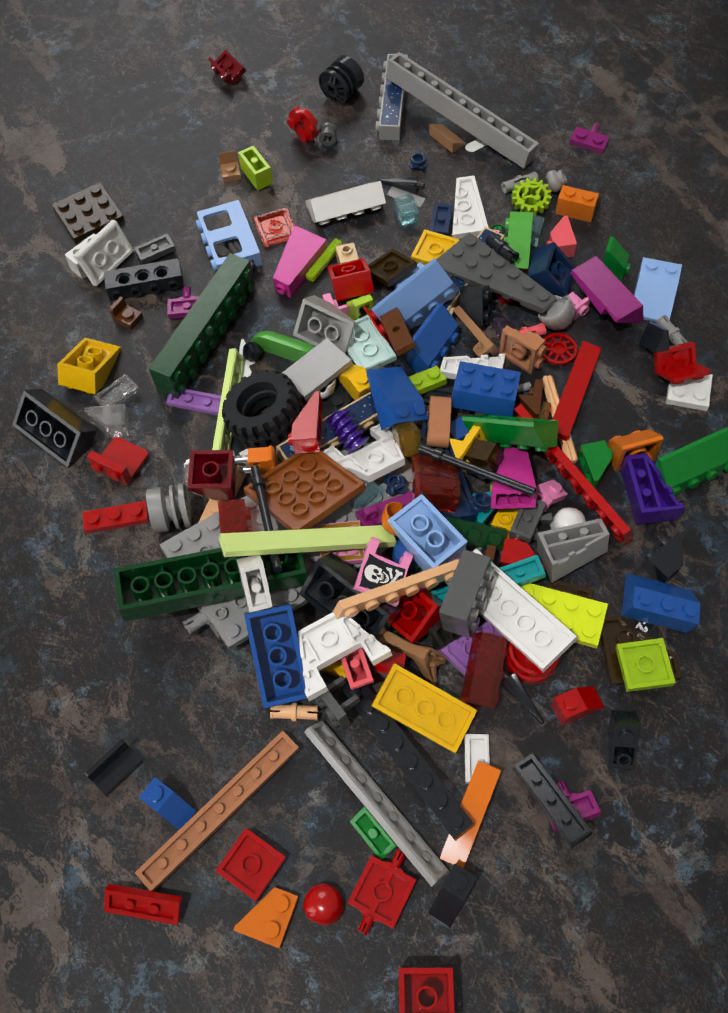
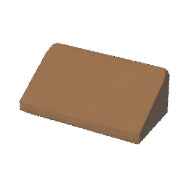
(445, 137)

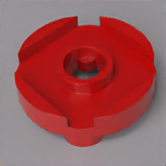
(303, 123)

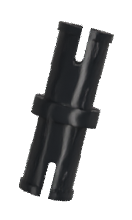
(502, 248)

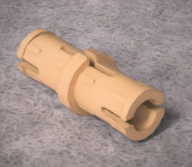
(294, 712)

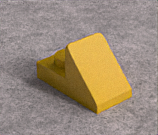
(461, 447)

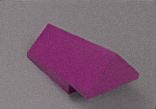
(607, 292)

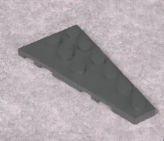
(481, 265)

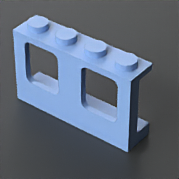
(237, 230)

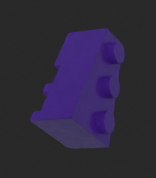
(647, 492)

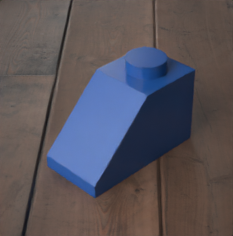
(167, 803)

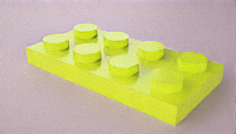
(578, 614)

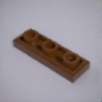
(397, 332)

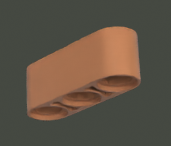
(439, 421)

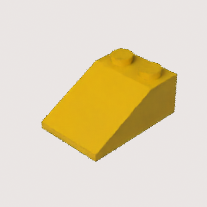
(87, 365)

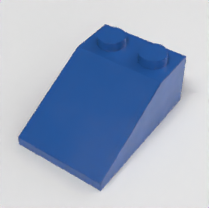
(395, 398)

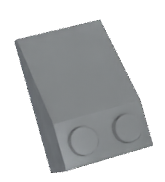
(323, 320)

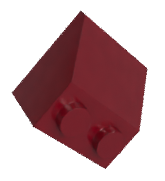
(212, 474)

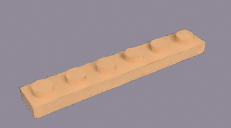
(393, 591)

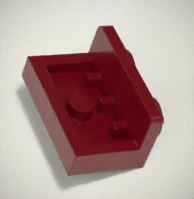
(228, 66)

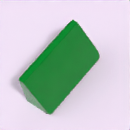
(373, 834)

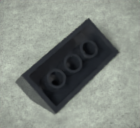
(53, 426)
(334, 581)

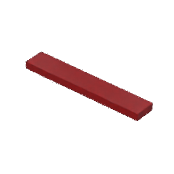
(575, 388)

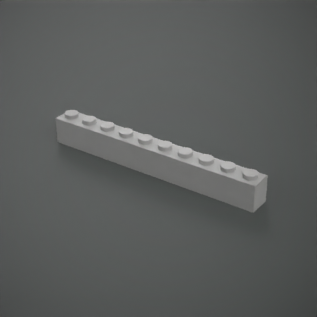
(461, 110)

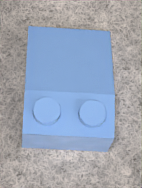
(657, 287)
(427, 534)

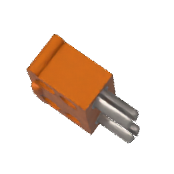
(263, 457)

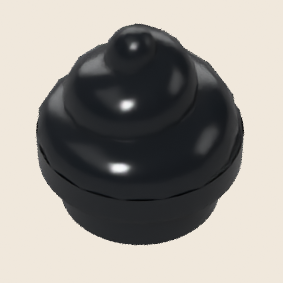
(252, 351)

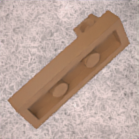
(484, 345)

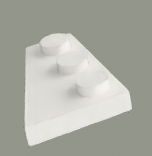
(450, 364)

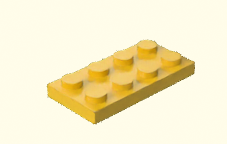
(424, 708)

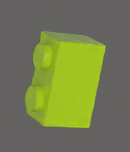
(255, 167)

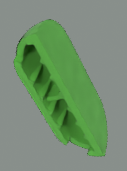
(282, 345)

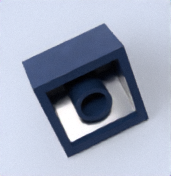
(551, 269)

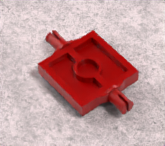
(382, 892)

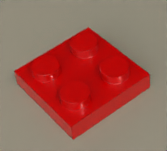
(251, 864)

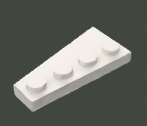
(468, 209)

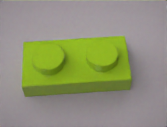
(428, 379)

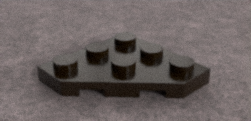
(617, 631)

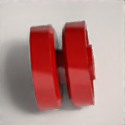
(525, 669)

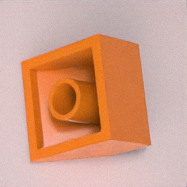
(577, 203)
(635, 443)

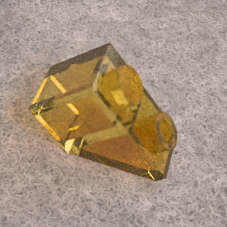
(407, 438)

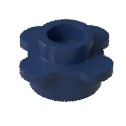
(418, 161)
(395, 479)

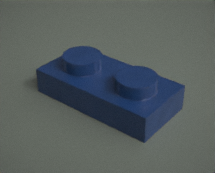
(441, 218)

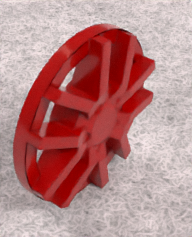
(559, 349)

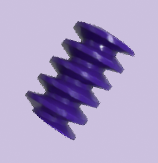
(344, 428)

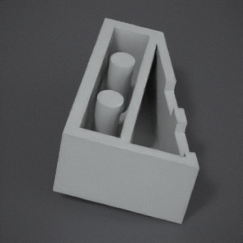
(571, 547)

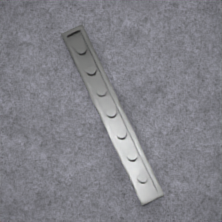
(377, 803)

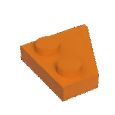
(269, 918)

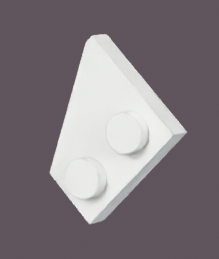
(691, 393)

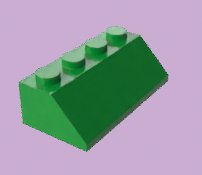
(516, 430)
(695, 462)

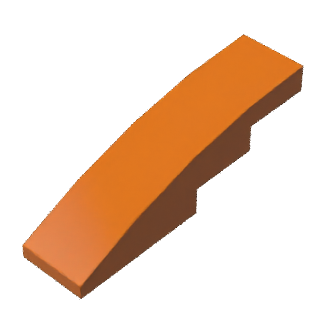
(474, 804)

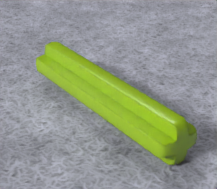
(323, 260)

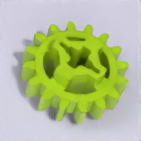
(531, 196)

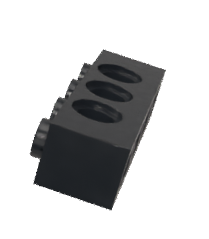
(144, 279)

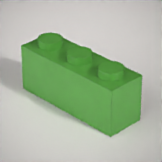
(519, 237)

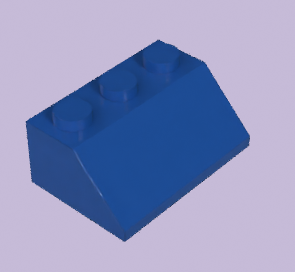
(433, 339)
(660, 604)

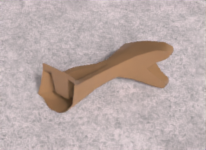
(425, 657)

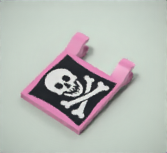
(378, 571)

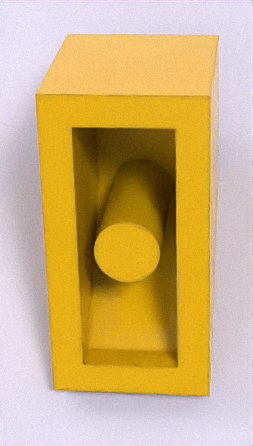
(355, 381)

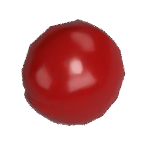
(323, 904)

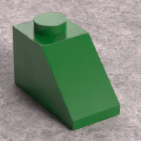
(616, 259)
(595, 460)

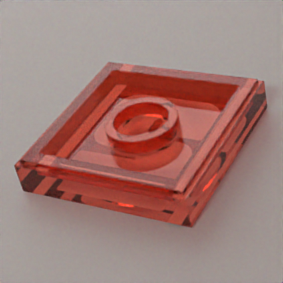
(274, 226)

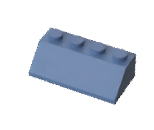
(419, 294)

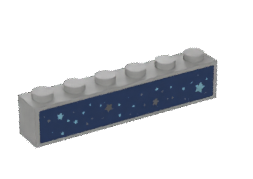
(391, 107)

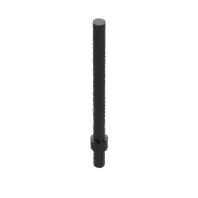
(440, 456)
(259, 485)

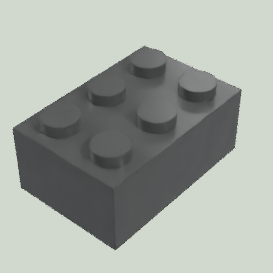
(467, 594)

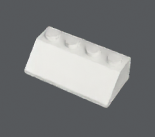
(346, 202)

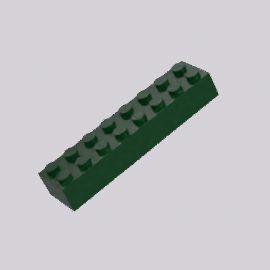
(202, 326)
(194, 582)

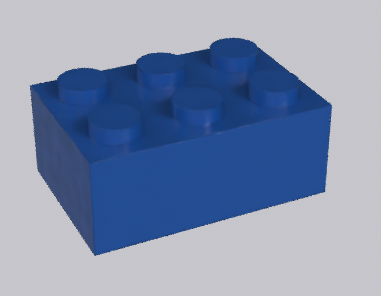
(485, 389)

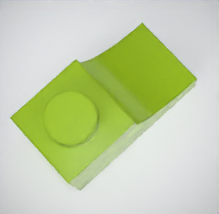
(356, 306)

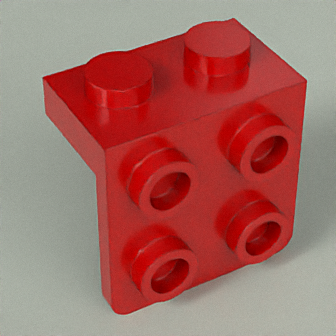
(679, 363)
(119, 460)

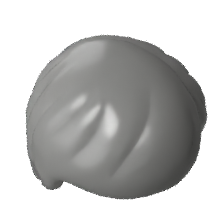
(559, 314)

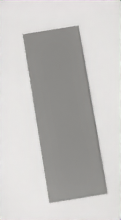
(395, 192)

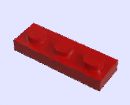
(115, 517)
(143, 904)

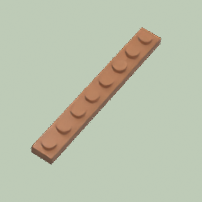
(216, 812)

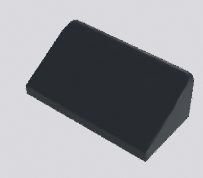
(655, 338)

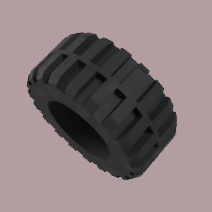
(252, 395)

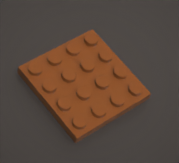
(307, 489)

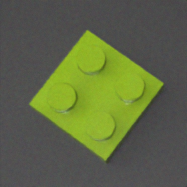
(645, 665)

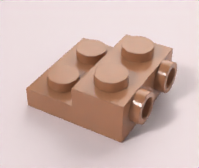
(523, 350)

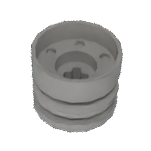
(169, 508)

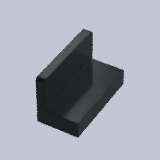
(114, 768)

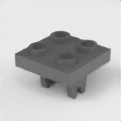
(335, 712)

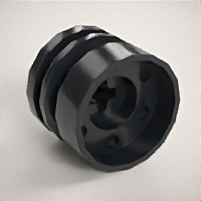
(341, 79)

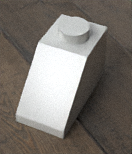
(254, 583)

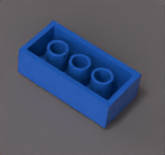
(276, 655)

